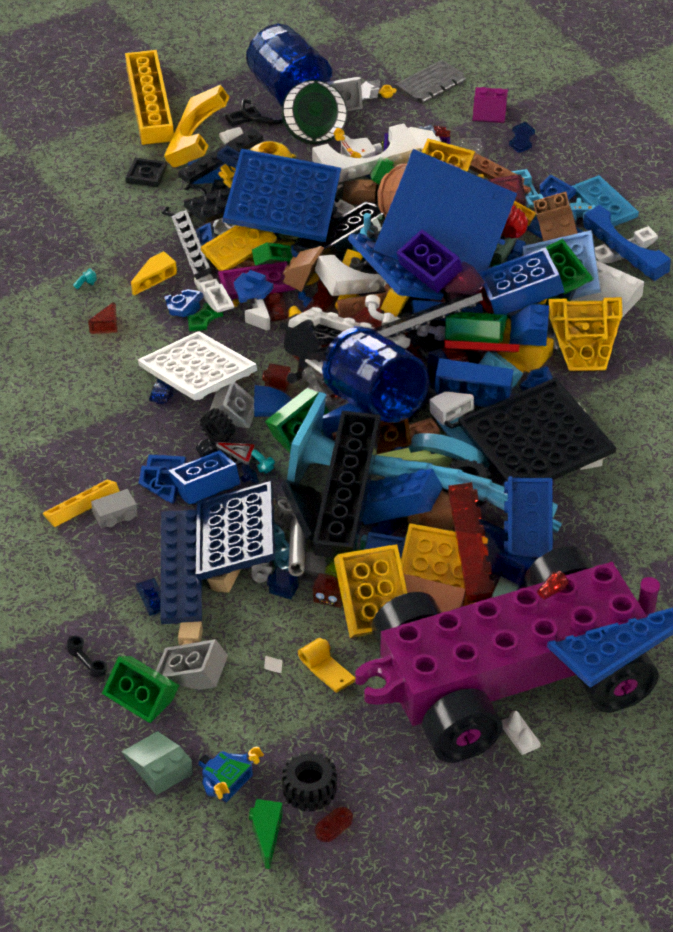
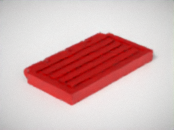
(480, 346)

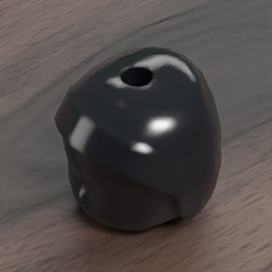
(206, 447)

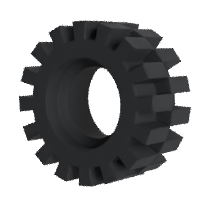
(217, 425)

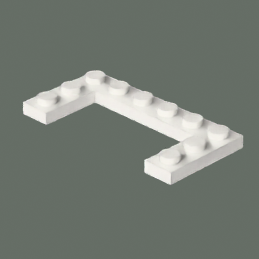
(332, 320)

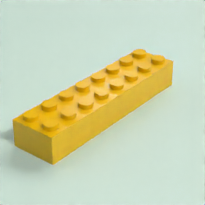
(149, 97)

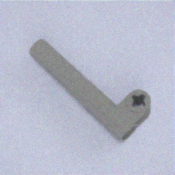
(297, 545)

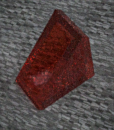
(104, 321)

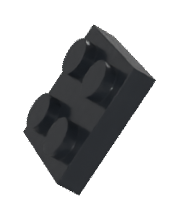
(146, 172)

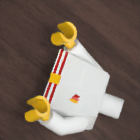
(356, 147)

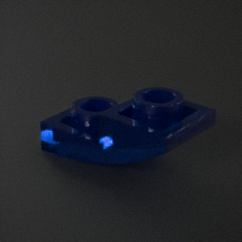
(161, 392)

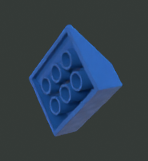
(521, 282)

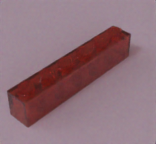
(470, 543)

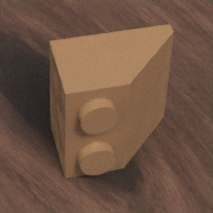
(302, 268)

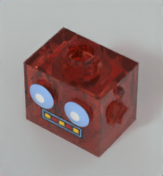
(327, 591)

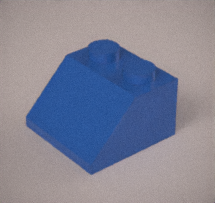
(530, 326)

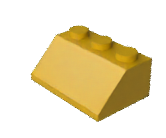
(529, 356)

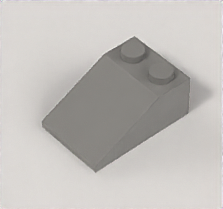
(193, 664)

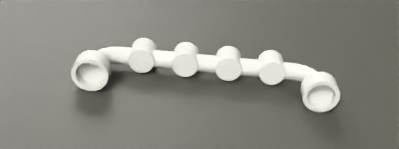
(373, 303)

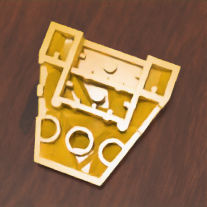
(586, 331)

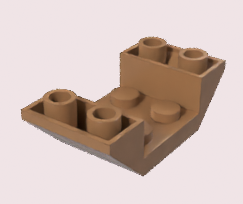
(555, 216)

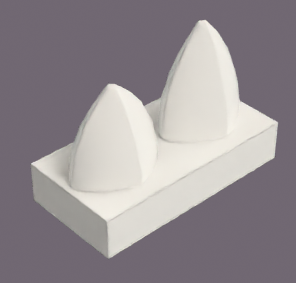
(520, 733)

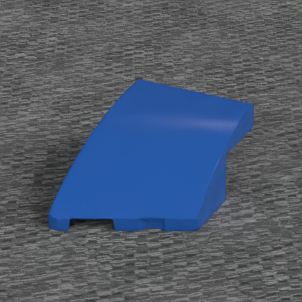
(268, 401)
(156, 476)

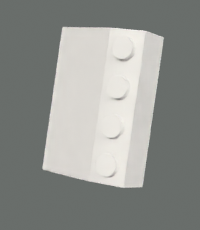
(616, 284)

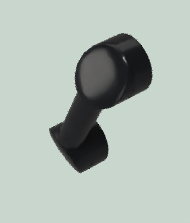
(75, 648)

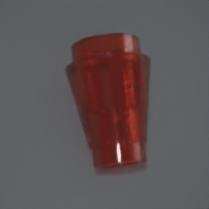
(554, 584)

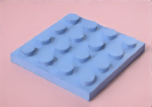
(583, 247)

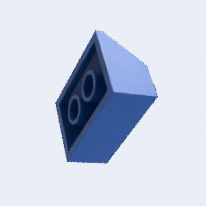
(205, 477)

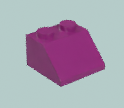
(490, 104)

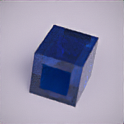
(282, 583)

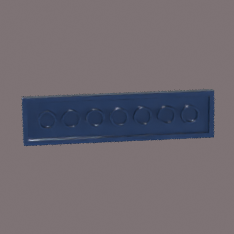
(179, 584)

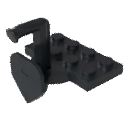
(303, 340)

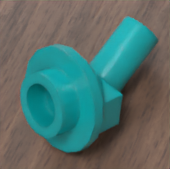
(88, 276)
(265, 464)

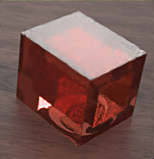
(276, 376)

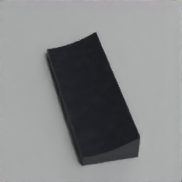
(339, 231)

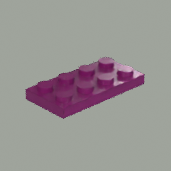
(273, 274)

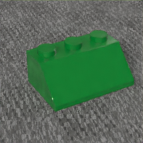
(475, 327)
(288, 420)
(139, 688)

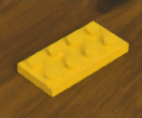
(235, 246)

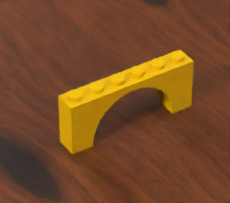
(183, 145)

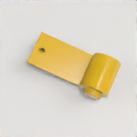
(318, 659)

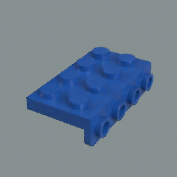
(528, 516)

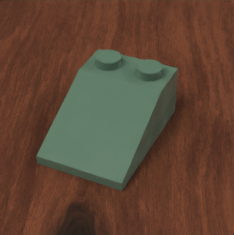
(159, 762)

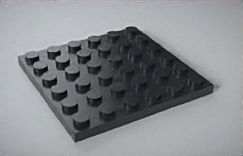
(537, 434)

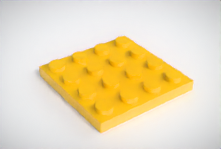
(433, 555)

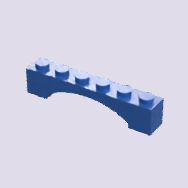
(650, 262)

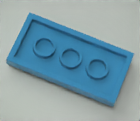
(598, 192)

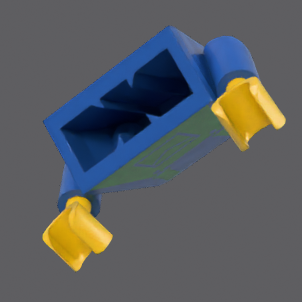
(227, 772)

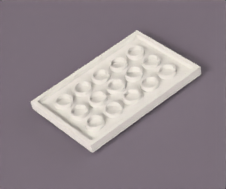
(197, 365)

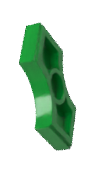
(200, 320)

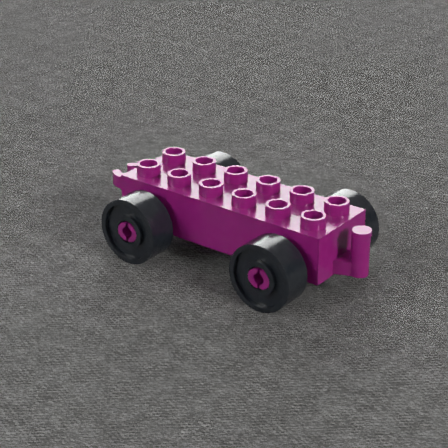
(462, 659)

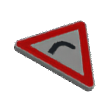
(240, 451)

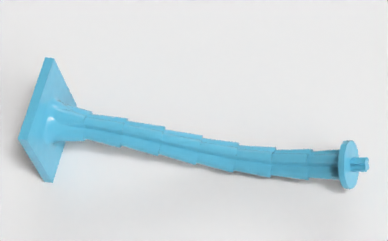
(313, 447)

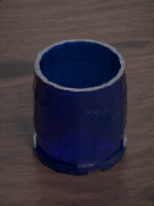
(284, 59)
(375, 374)

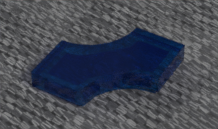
(522, 134)

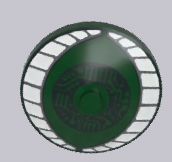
(314, 111)

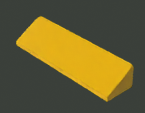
(79, 503)

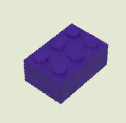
(429, 261)

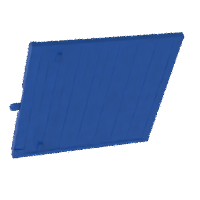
(450, 206)

